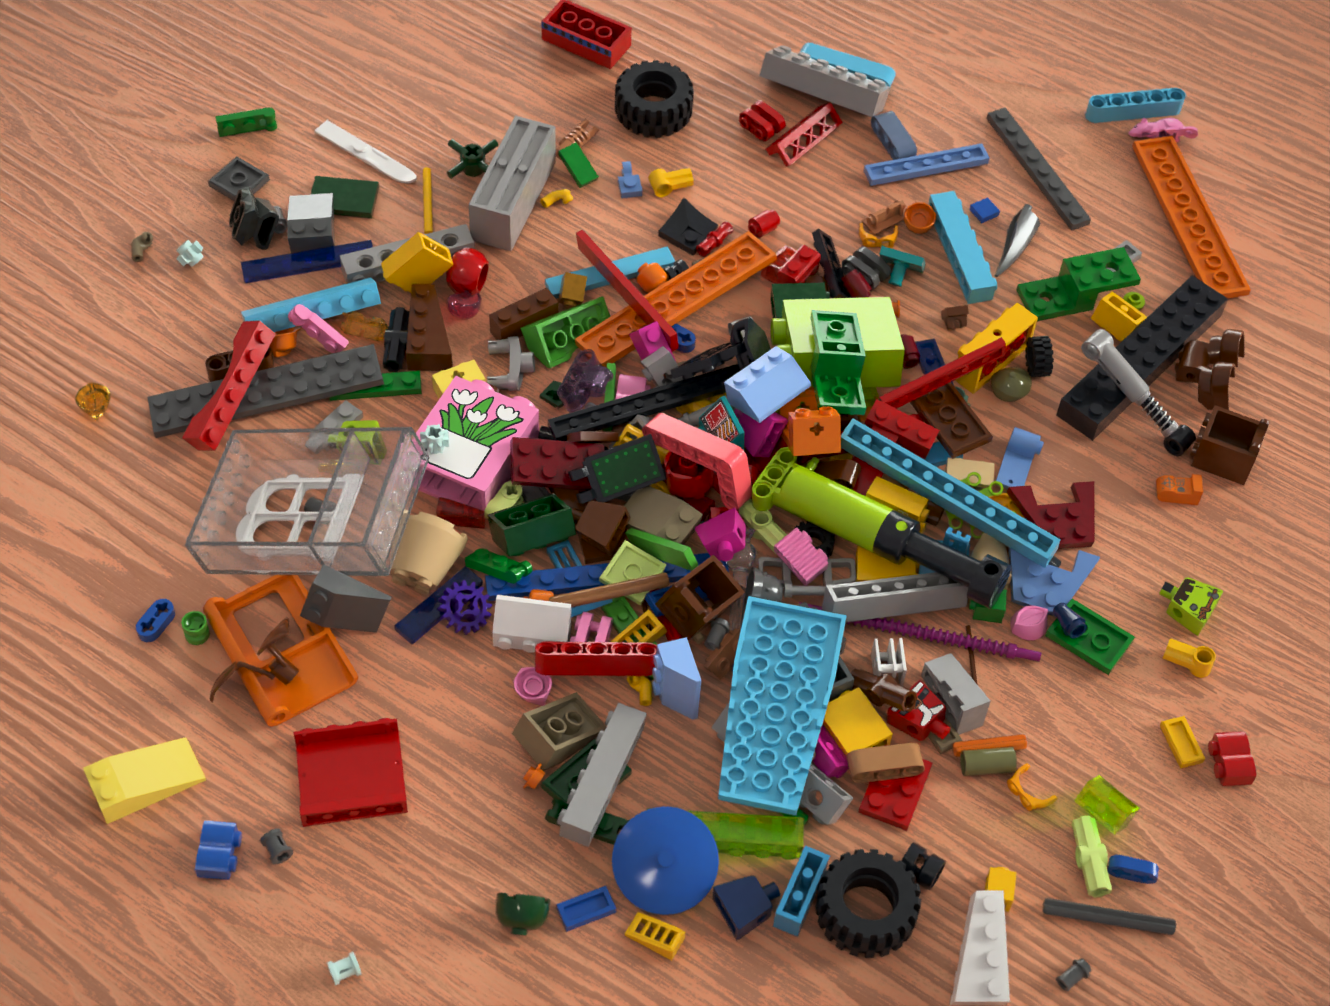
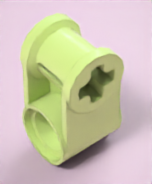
(507, 496)

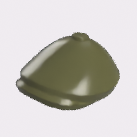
(1011, 384)

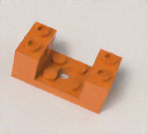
(800, 432)

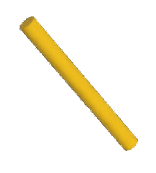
(427, 200)

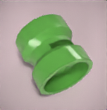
(195, 628)

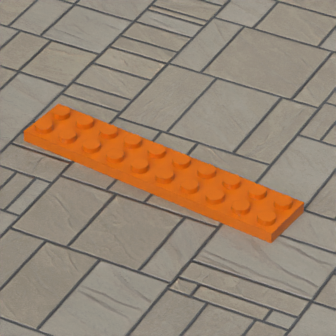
(1190, 216)
(681, 295)

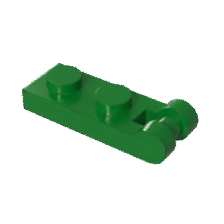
(246, 122)
(498, 565)

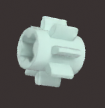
(189, 253)
(434, 439)

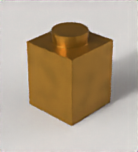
(572, 290)

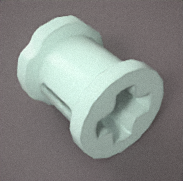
(344, 968)

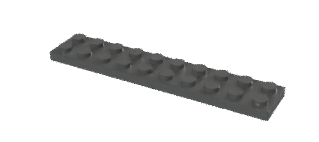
(273, 388)

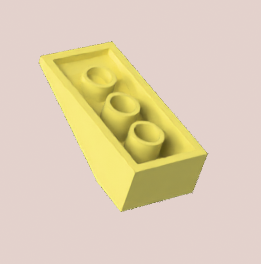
(142, 777)

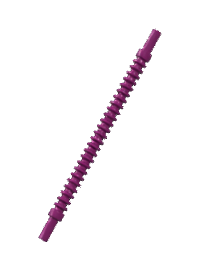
(1010, 650)

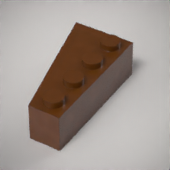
(427, 337)

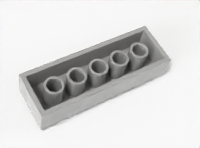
(825, 81)

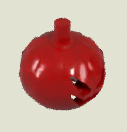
(468, 271)

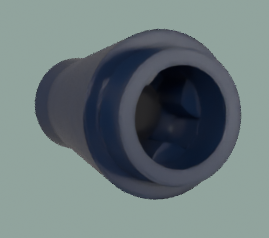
(1071, 623)

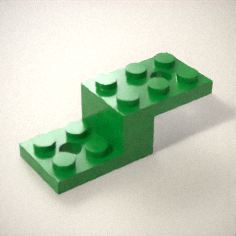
(1078, 284)
(838, 361)

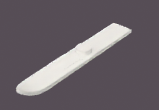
(365, 153)

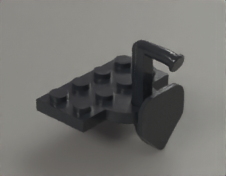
(745, 349)

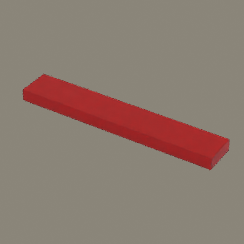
(945, 374)

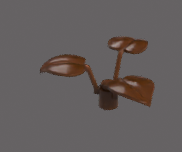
(280, 666)

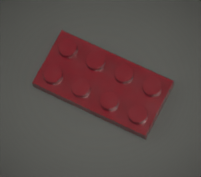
(548, 462)

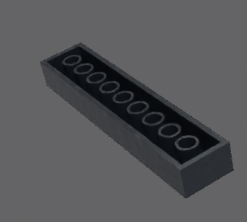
(1149, 351)

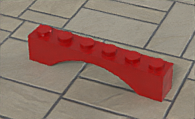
(212, 421)

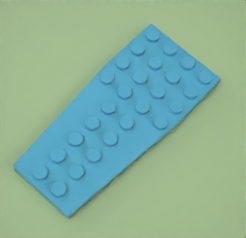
(778, 702)

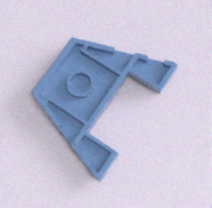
(1050, 585)

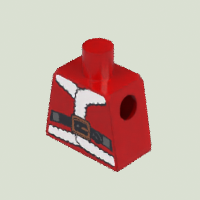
(924, 718)

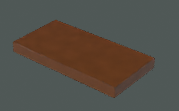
(955, 419)

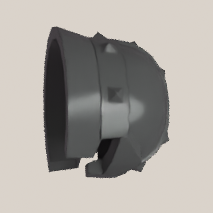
(763, 586)

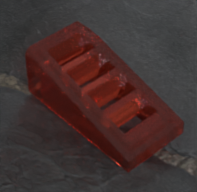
(771, 271)
(460, 514)

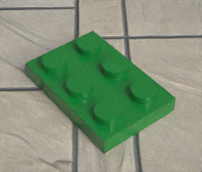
(1099, 645)

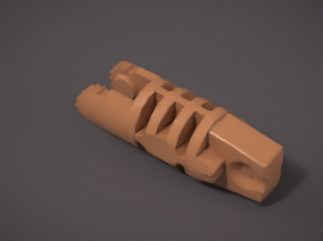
(578, 135)

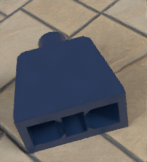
(744, 903)

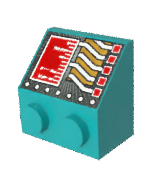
(722, 422)

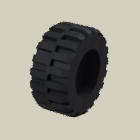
(649, 116)
(878, 873)

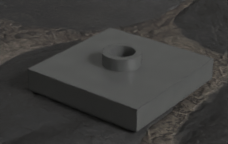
(236, 176)

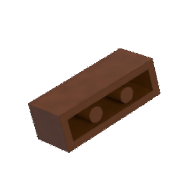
(510, 319)

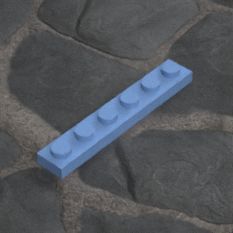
(926, 164)

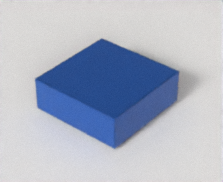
(984, 210)

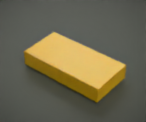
(1182, 742)

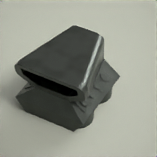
(252, 218)

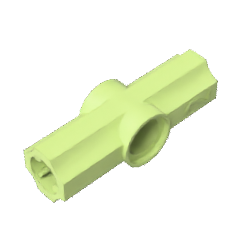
(762, 523)
(1091, 856)

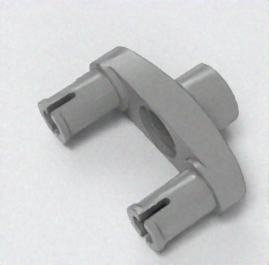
(518, 364)

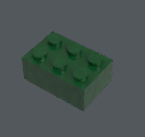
(531, 525)

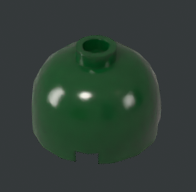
(521, 912)

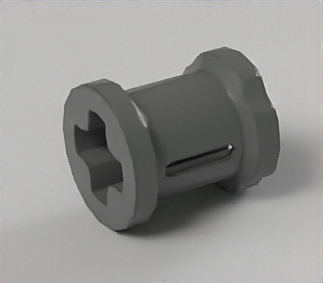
(276, 846)

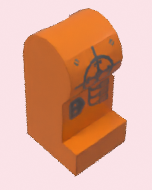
(1179, 489)

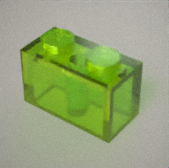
(1106, 804)

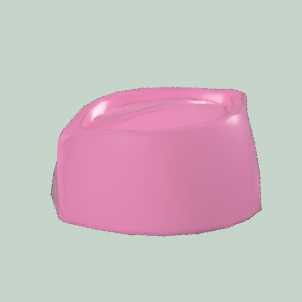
(1029, 622)
(532, 686)

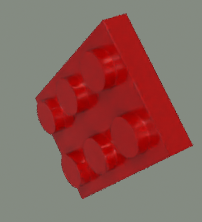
(894, 799)

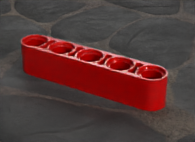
(595, 658)

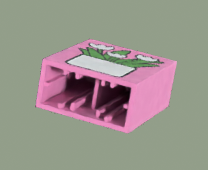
(479, 440)

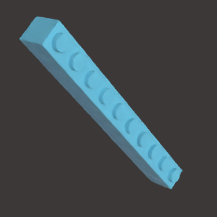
(949, 493)

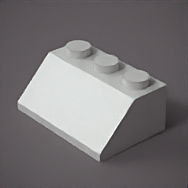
(526, 622)

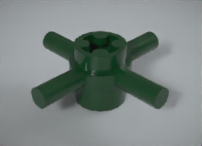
(471, 158)

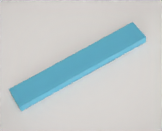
(628, 266)

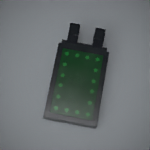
(620, 470)

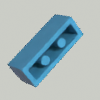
(801, 891)

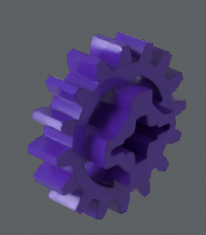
(455, 599)

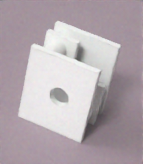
(892, 658)

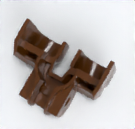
(1212, 382)

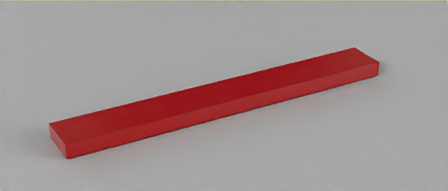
(625, 287)

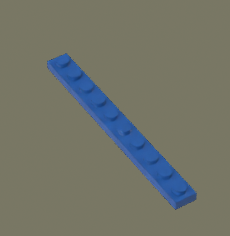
(570, 579)

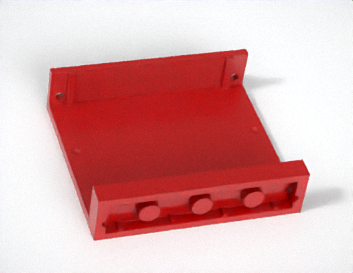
(350, 772)

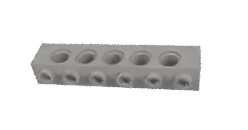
(368, 262)
(834, 797)

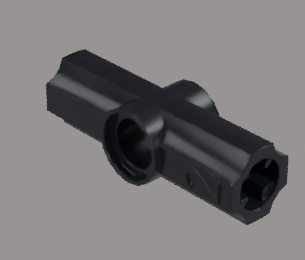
(396, 340)

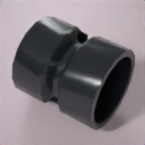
(931, 868)

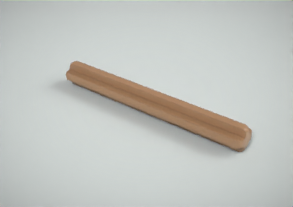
(613, 590)

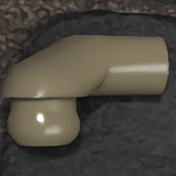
(140, 244)

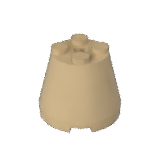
(426, 552)

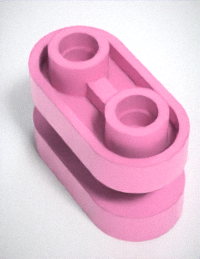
(585, 624)

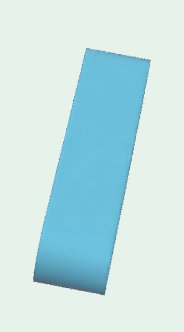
(853, 63)
(1135, 105)

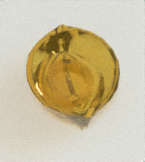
(93, 399)

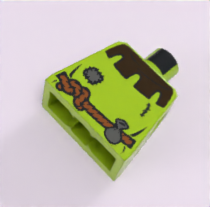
(1191, 603)

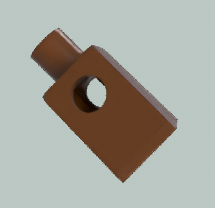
(601, 524)

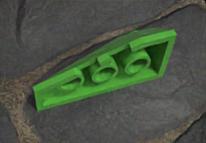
(554, 336)

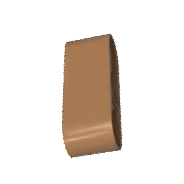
(885, 762)

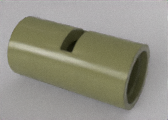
(988, 761)

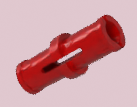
(714, 239)

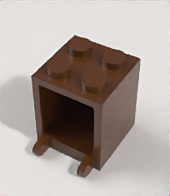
(1228, 444)
(687, 609)

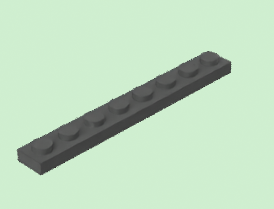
(1038, 169)

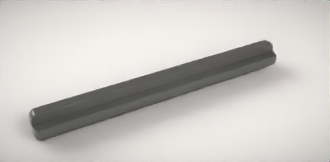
(1109, 916)

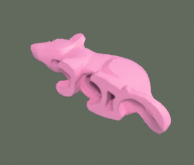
(1163, 128)

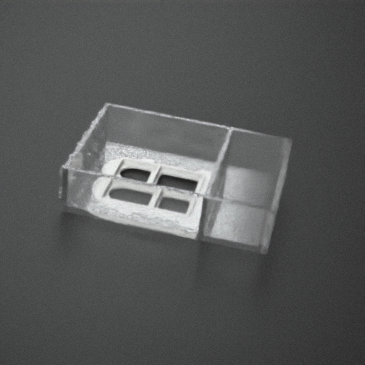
(362, 519)

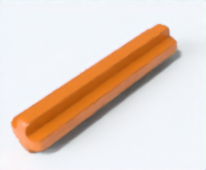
(1018, 742)

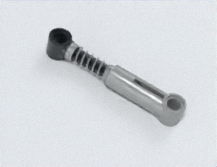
(1100, 349)

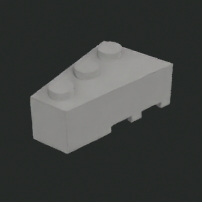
(961, 695)

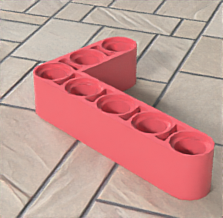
(709, 451)

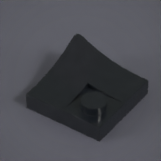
(686, 227)

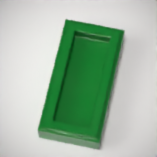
(578, 165)

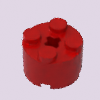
(687, 477)

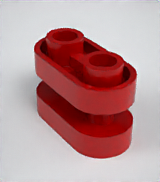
(762, 121)

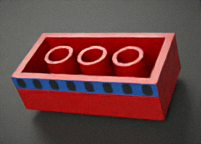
(586, 33)

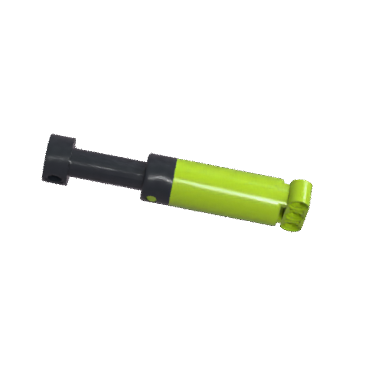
(871, 525)

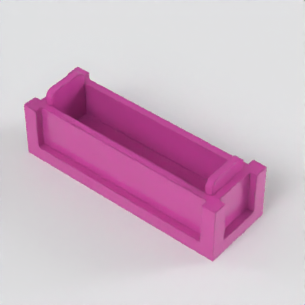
(829, 756)

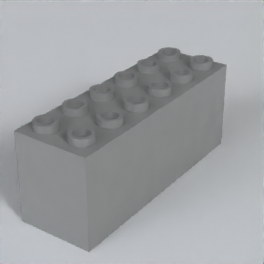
(512, 183)

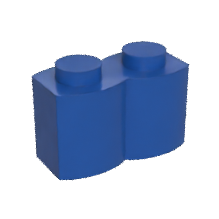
(217, 849)

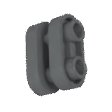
(869, 264)

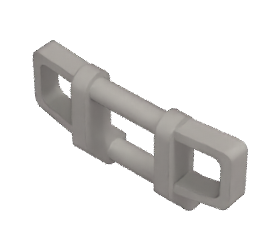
(790, 590)

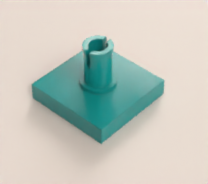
(901, 262)

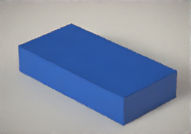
(586, 908)

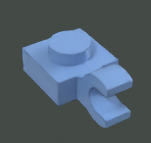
(629, 184)

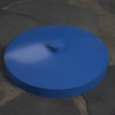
(665, 860)

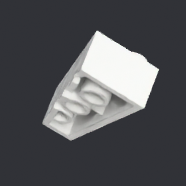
(983, 954)

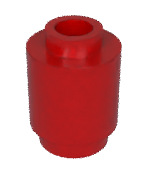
(763, 223)

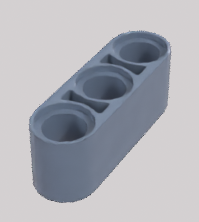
(893, 135)

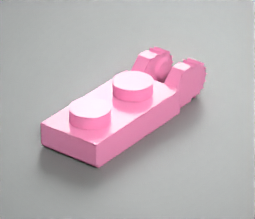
(317, 328)

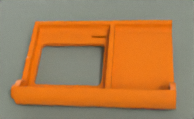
(319, 657)

